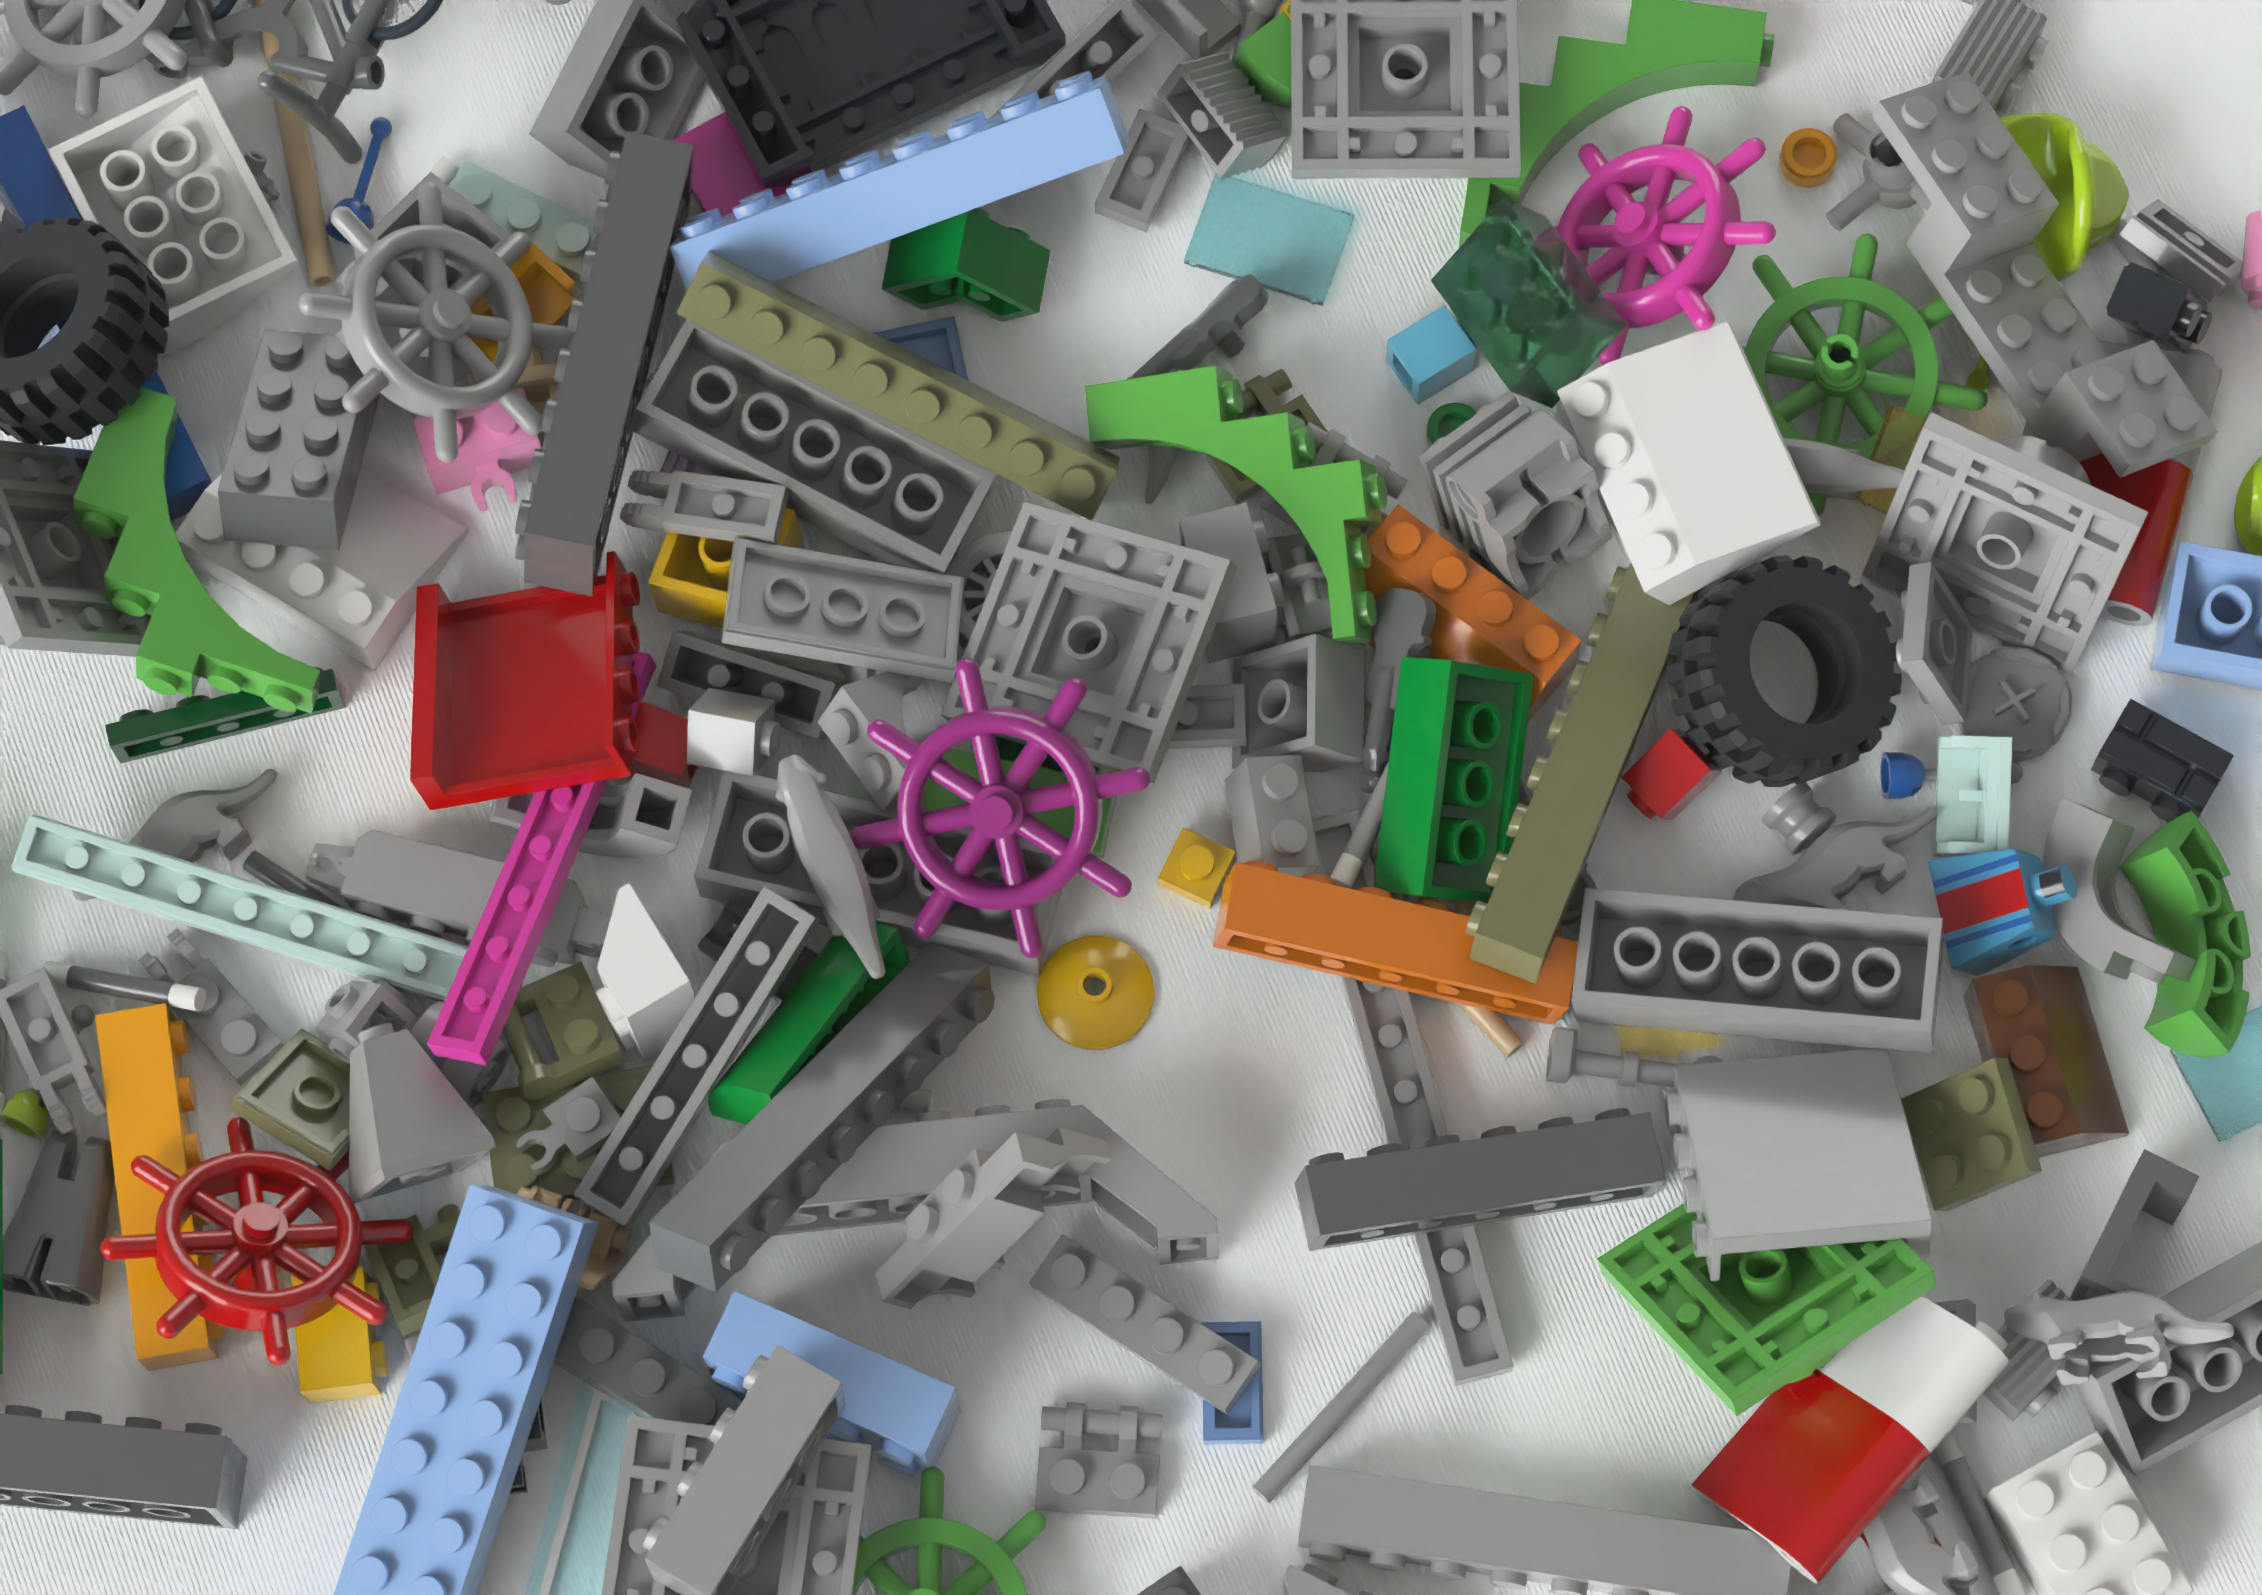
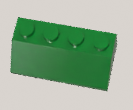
(1451, 777)

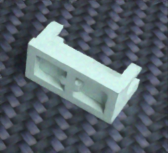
(1973, 794)

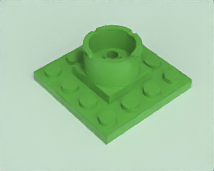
(1770, 1311)

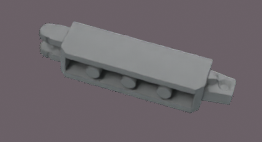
(444, 892)

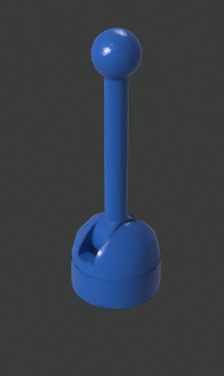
(380, 129)

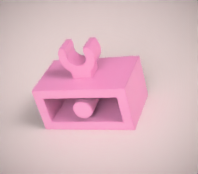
(489, 451)

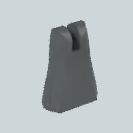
(60, 1223)

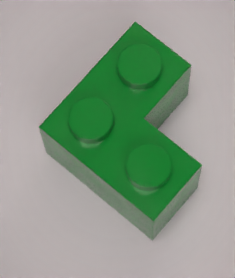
(971, 263)

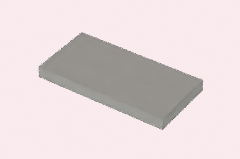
(843, 610)

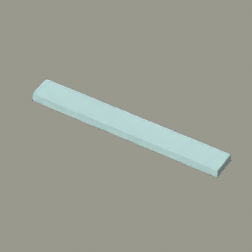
(237, 908)

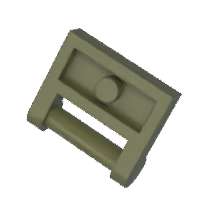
(574, 1025)

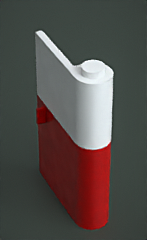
(1850, 1435)

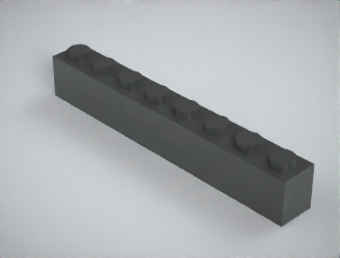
(821, 1117)

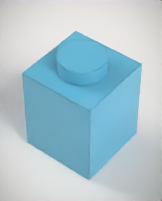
(1431, 354)

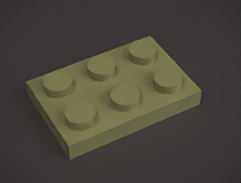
(512, 1115)

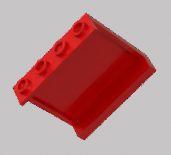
(523, 690)

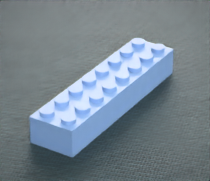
(913, 186)
(468, 1398)

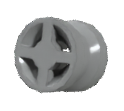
(1798, 817)

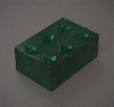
(1527, 302)

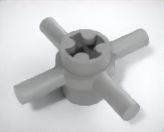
(1883, 171)

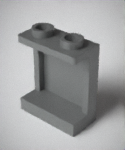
(2152, 1187)

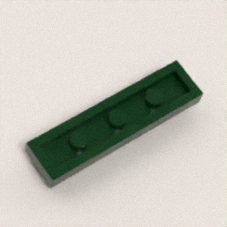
(205, 719)

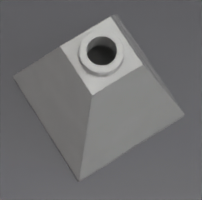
(405, 1117)

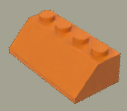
(1476, 612)

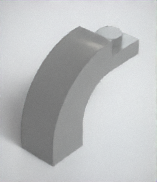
(629, 822)
(2093, 921)

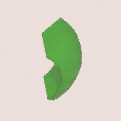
(2191, 911)

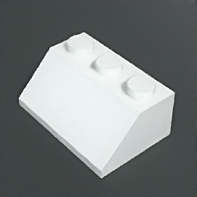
(642, 979)

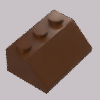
(2054, 1050)

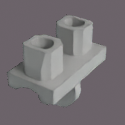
(1302, 585)

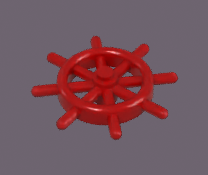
(256, 1242)

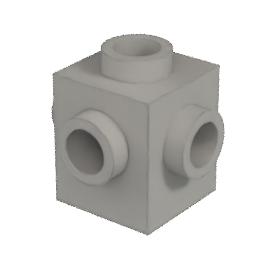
(361, 1007)

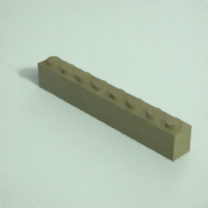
(899, 385)
(1576, 780)

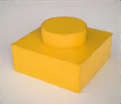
(1196, 867)

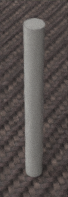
(1340, 1407)

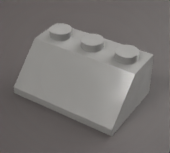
(619, 77)

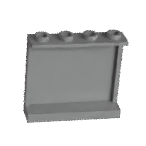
(1796, 1154)

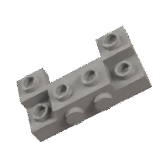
(982, 1213)

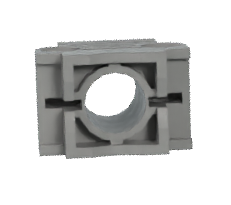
(1516, 493)

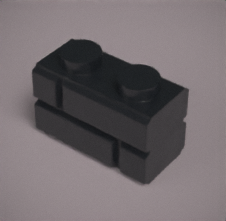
(2159, 308)
(2160, 763)

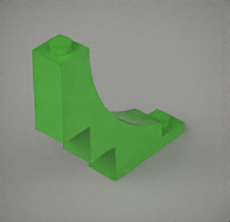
(1665, 50)

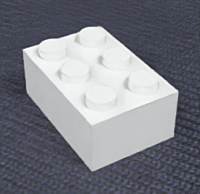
(2083, 1527)

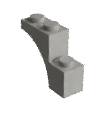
(845, 721)

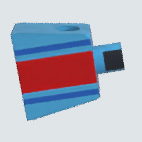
(1997, 905)

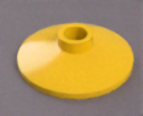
(1101, 1019)

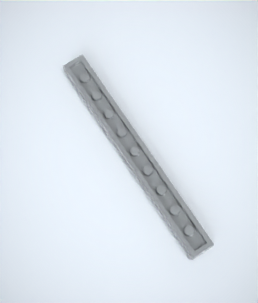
(1410, 1117)

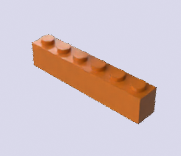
(1380, 941)

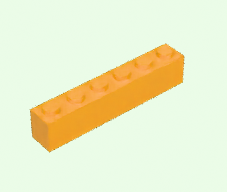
(150, 1117)

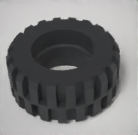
(99, 352)
(1850, 660)

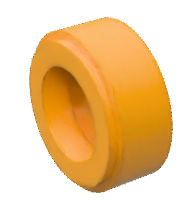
(1808, 157)

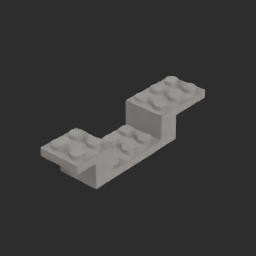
(2010, 303)

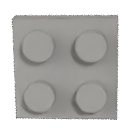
(1935, 643)

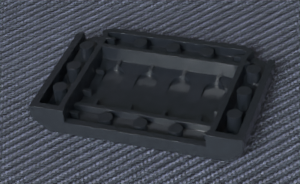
(843, 75)

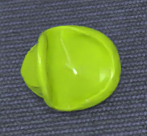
(2082, 181)

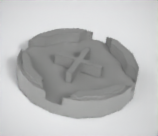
(2017, 697)

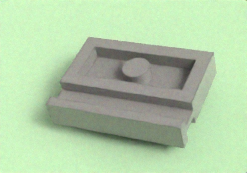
(2183, 250)

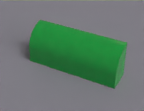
(803, 1023)

